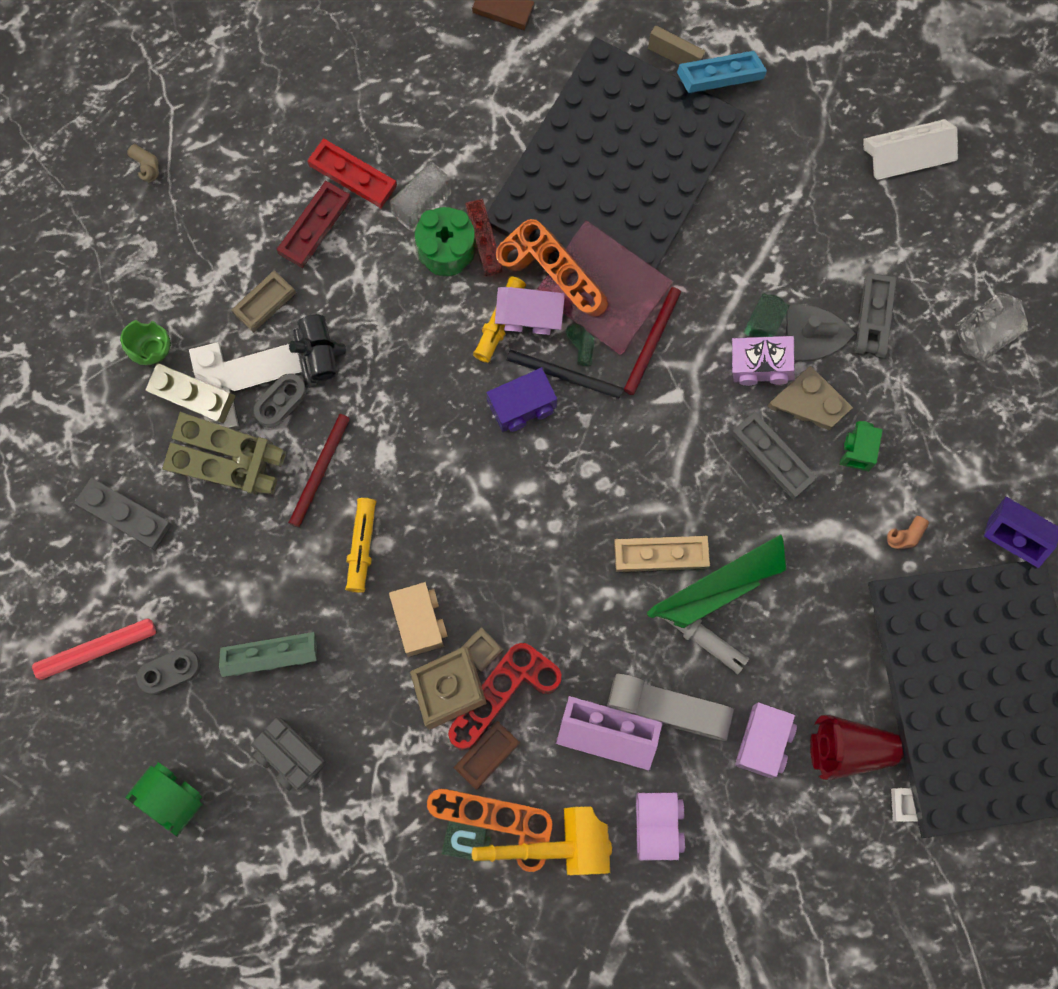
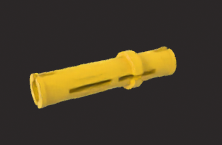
(494, 332)
(356, 580)

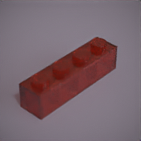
(484, 237)

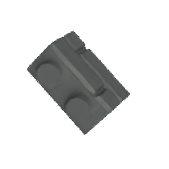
(287, 754)

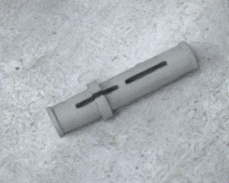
(713, 644)

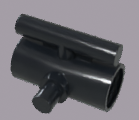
(315, 349)

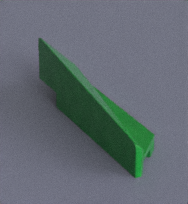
(723, 585)

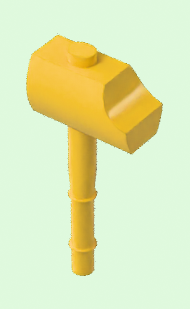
(584, 846)

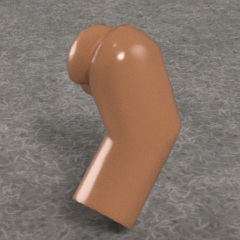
(910, 537)

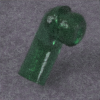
(582, 341)

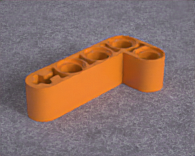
(558, 271)
(489, 821)

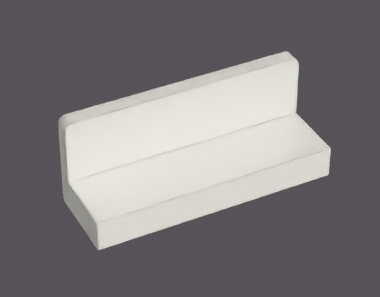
(912, 148)

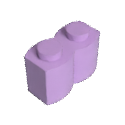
(658, 826)

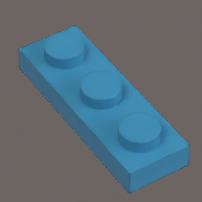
(721, 71)

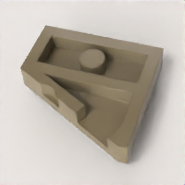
(812, 400)

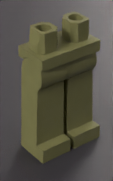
(242, 472)

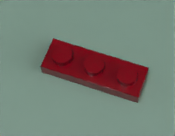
(314, 224)

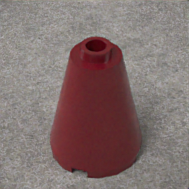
(852, 748)

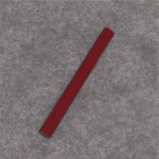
(652, 341)
(319, 470)

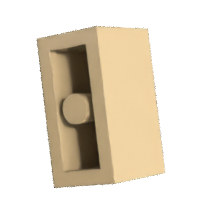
(417, 619)

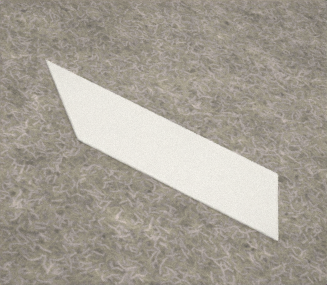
(254, 368)

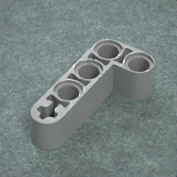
(670, 707)

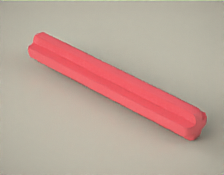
(93, 649)

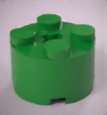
(445, 225)
(164, 799)

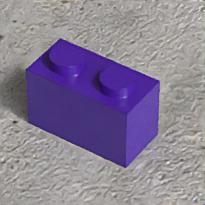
(522, 400)
(1022, 532)

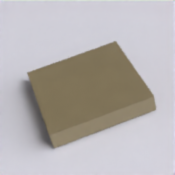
(448, 687)

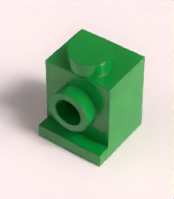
(862, 446)

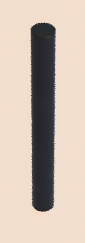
(565, 374)

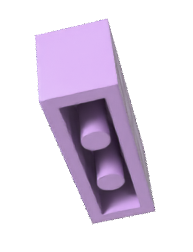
(609, 733)

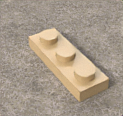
(661, 553)

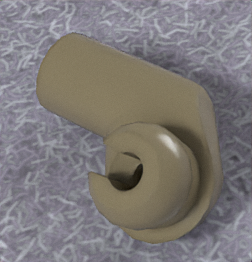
(148, 163)

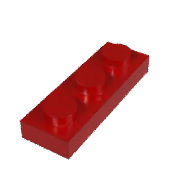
(352, 173)

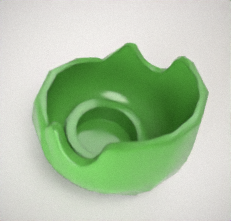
(145, 342)

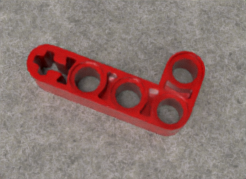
(499, 699)

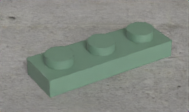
(268, 654)

